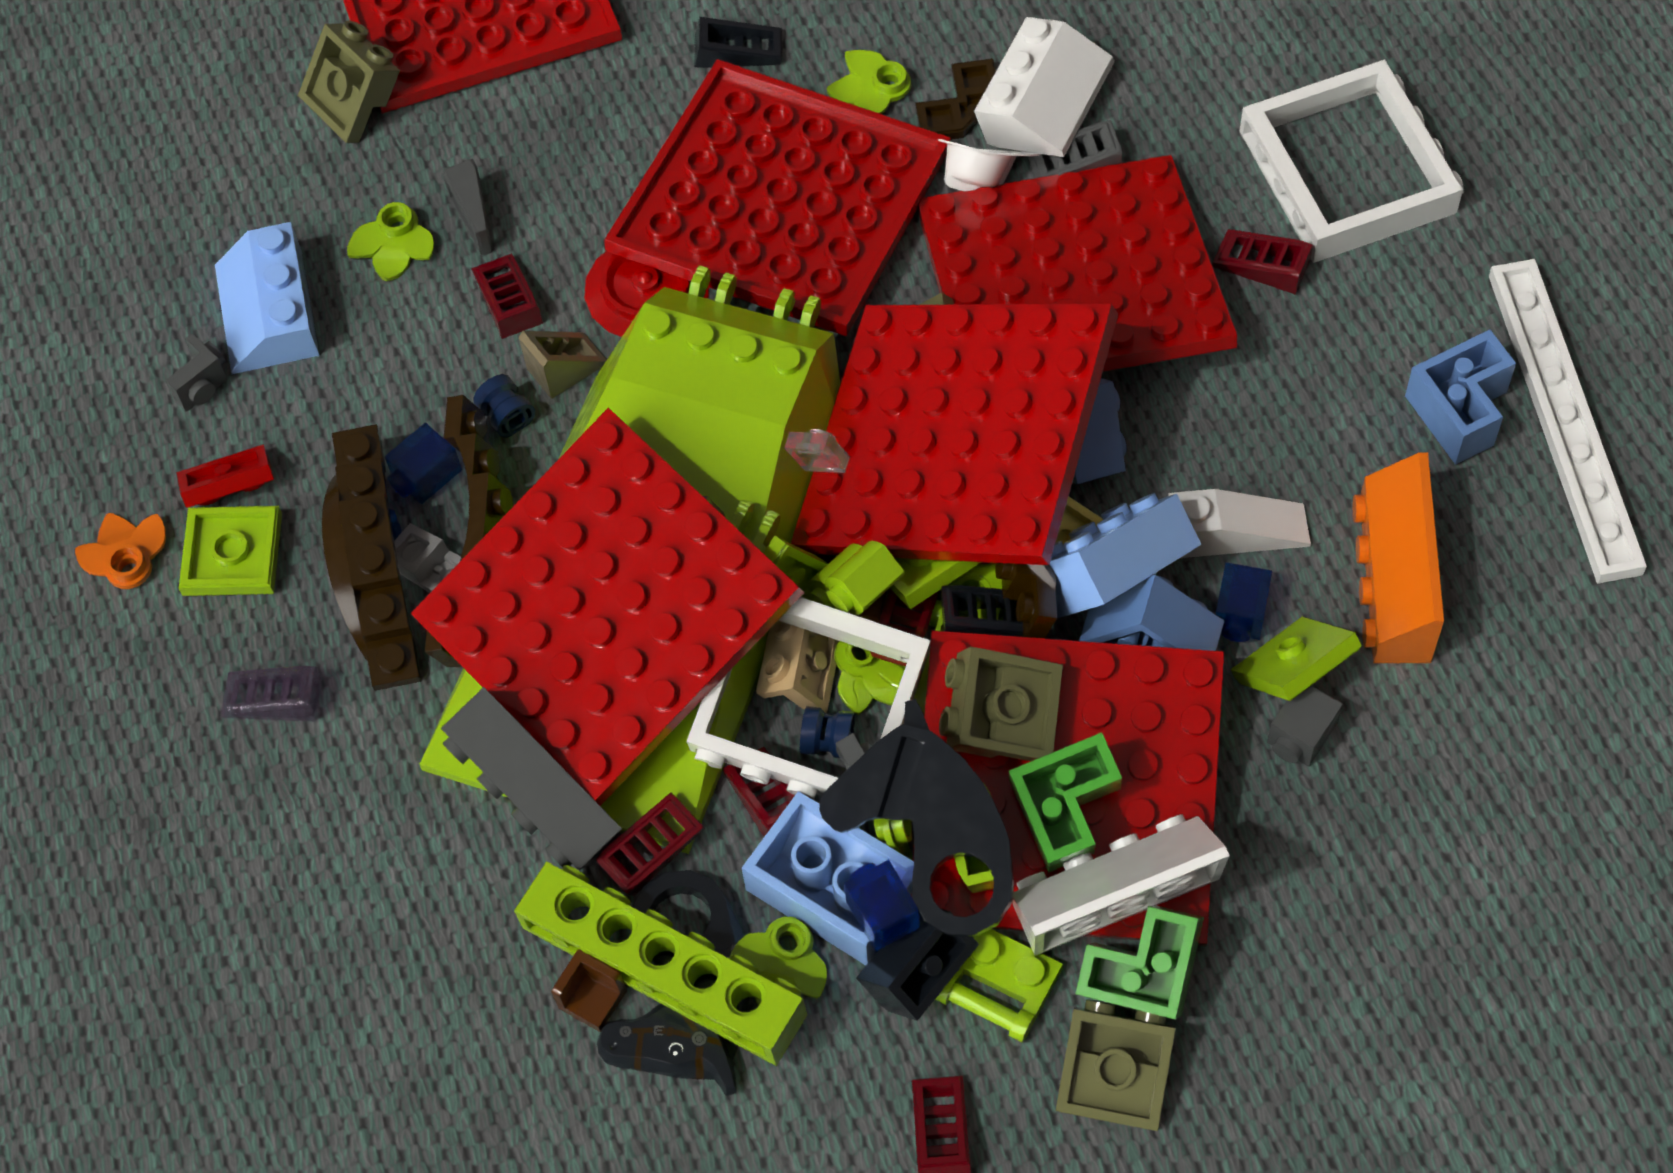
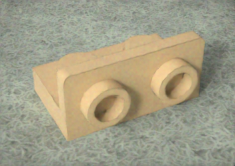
(798, 666)

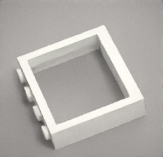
(1291, 191)
(836, 625)

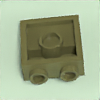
(348, 79)
(1001, 704)
(1116, 1066)

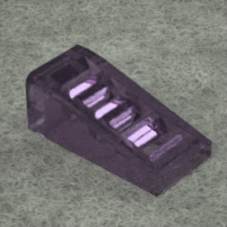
(287, 709)

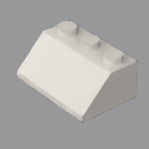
(1042, 88)

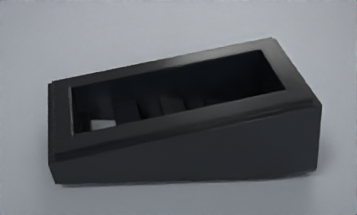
(723, 30)
(970, 598)

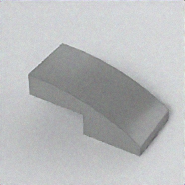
(423, 557)

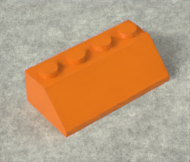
(1399, 562)

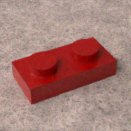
(224, 476)

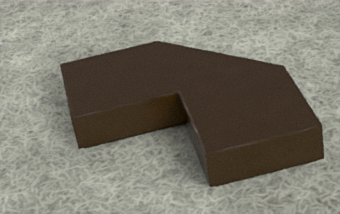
(956, 115)

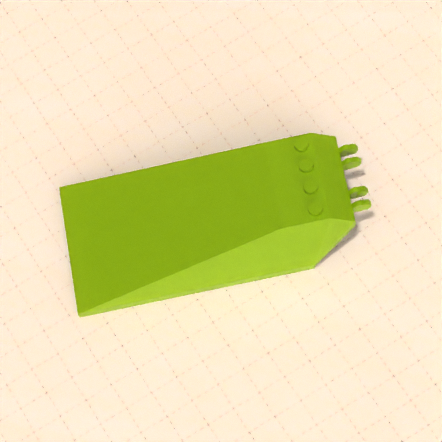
(717, 403)

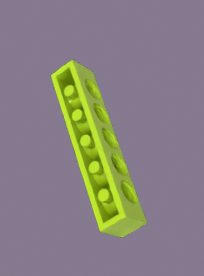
(762, 1031)

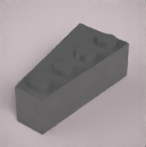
(531, 779)

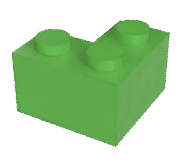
(1053, 790)
(1153, 977)

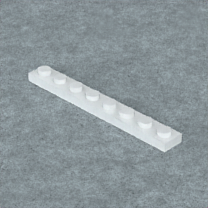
(1567, 422)

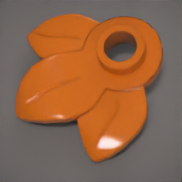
(120, 545)

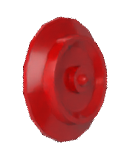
(621, 286)

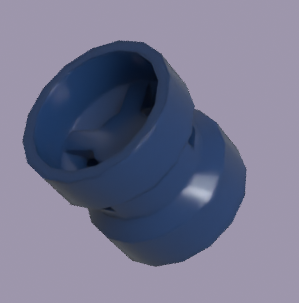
(501, 402)
(813, 730)

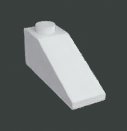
(1243, 522)

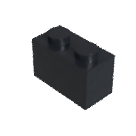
(915, 969)

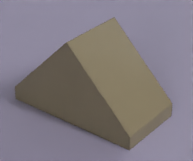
(559, 358)

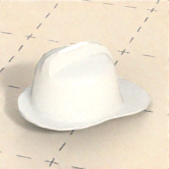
(976, 168)

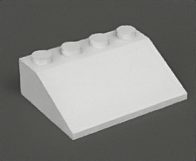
(1119, 883)

